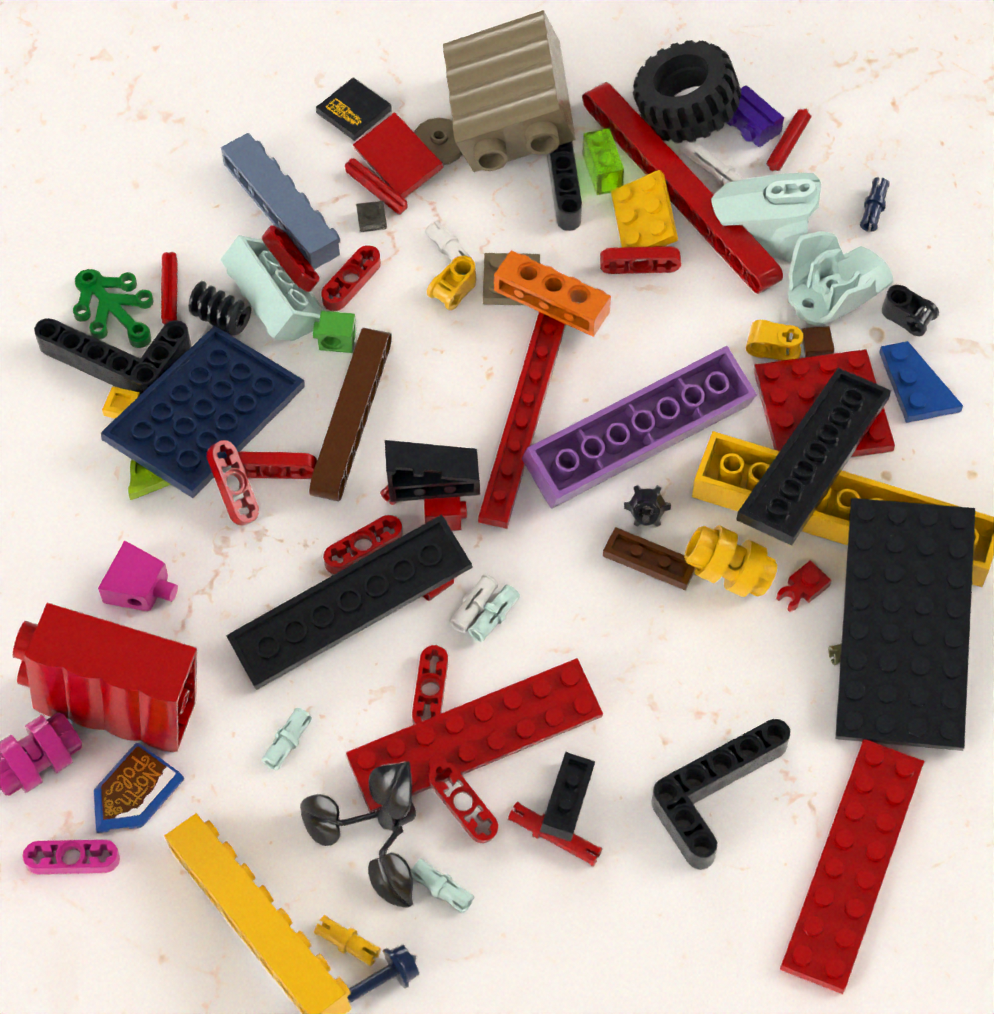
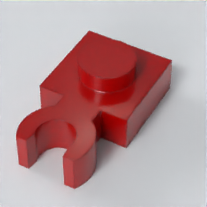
(804, 583)

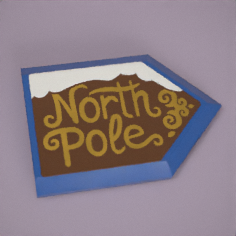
(133, 790)

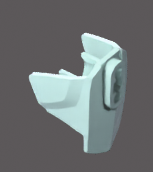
(770, 208)
(831, 279)

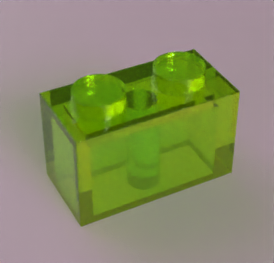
(602, 161)

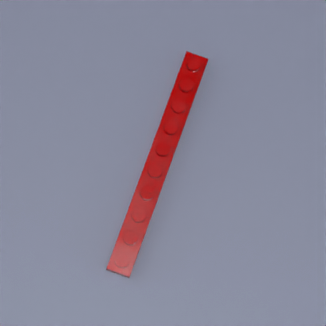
(521, 422)

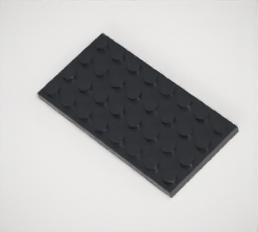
(906, 624)

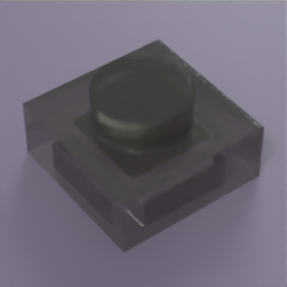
(371, 216)

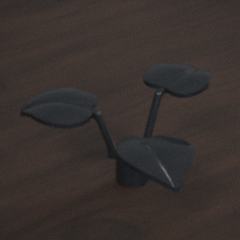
(391, 788)

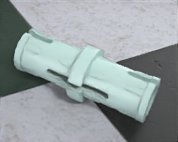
(494, 613)
(286, 739)
(442, 886)

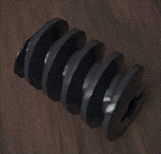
(217, 309)

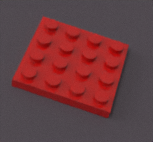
(793, 385)

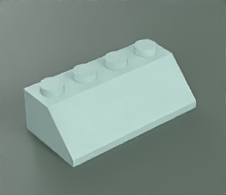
(275, 298)

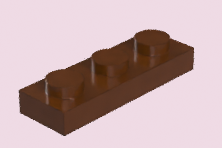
(649, 558)

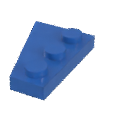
(916, 385)

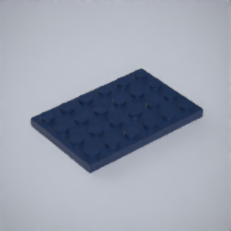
(205, 397)

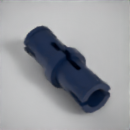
(874, 204)

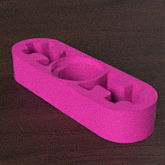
(47, 865)

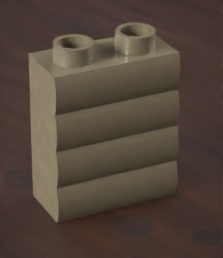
(508, 92)

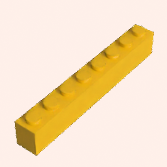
(255, 919)

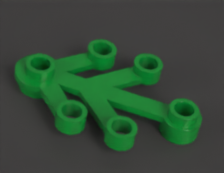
(111, 303)

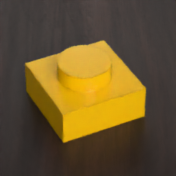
(118, 401)

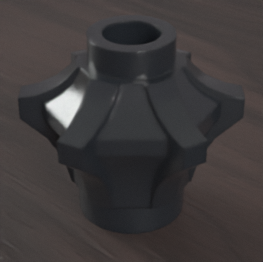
(639, 506)

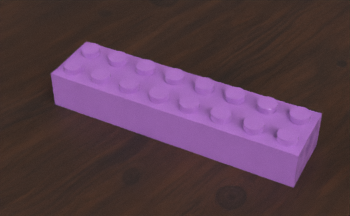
(638, 426)

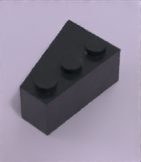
(430, 471)

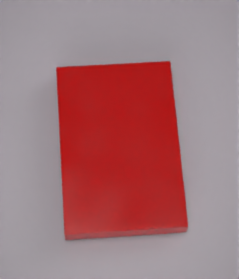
(398, 155)

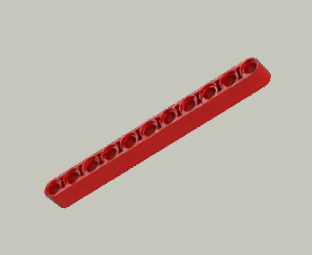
(684, 188)

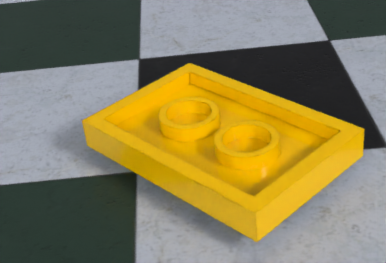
(644, 212)

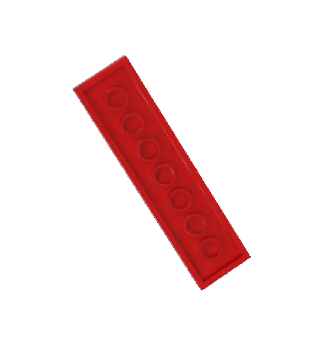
(483, 728)
(852, 867)

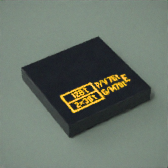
(353, 108)

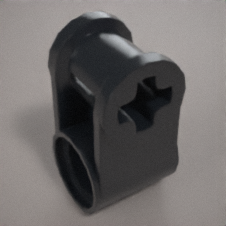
(908, 309)

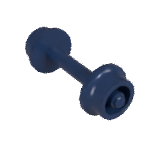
(400, 965)

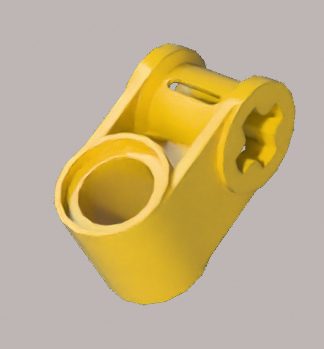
(451, 285)
(772, 340)

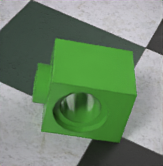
(335, 331)

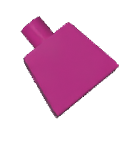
(136, 580)

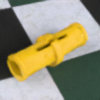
(347, 940)

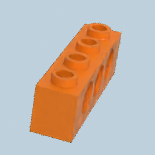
(534, 284)

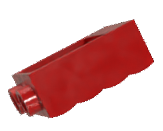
(108, 676)

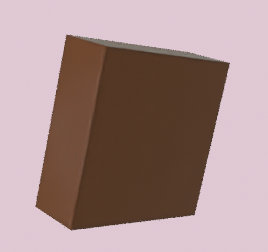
(817, 341)

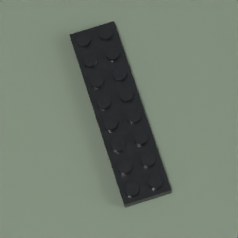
(813, 456)
(349, 601)

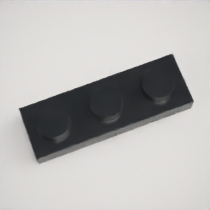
(567, 796)

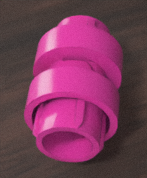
(49, 737)

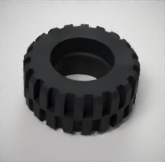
(679, 69)

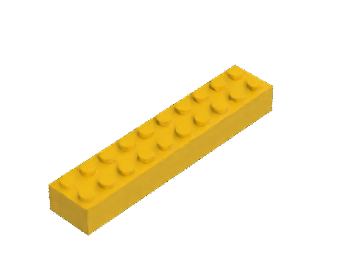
(735, 467)

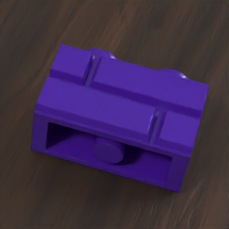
(756, 118)

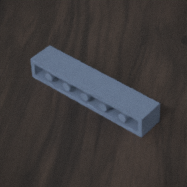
(280, 199)

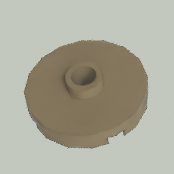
(439, 138)

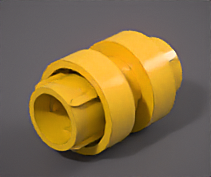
(742, 566)

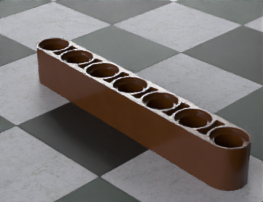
(350, 414)

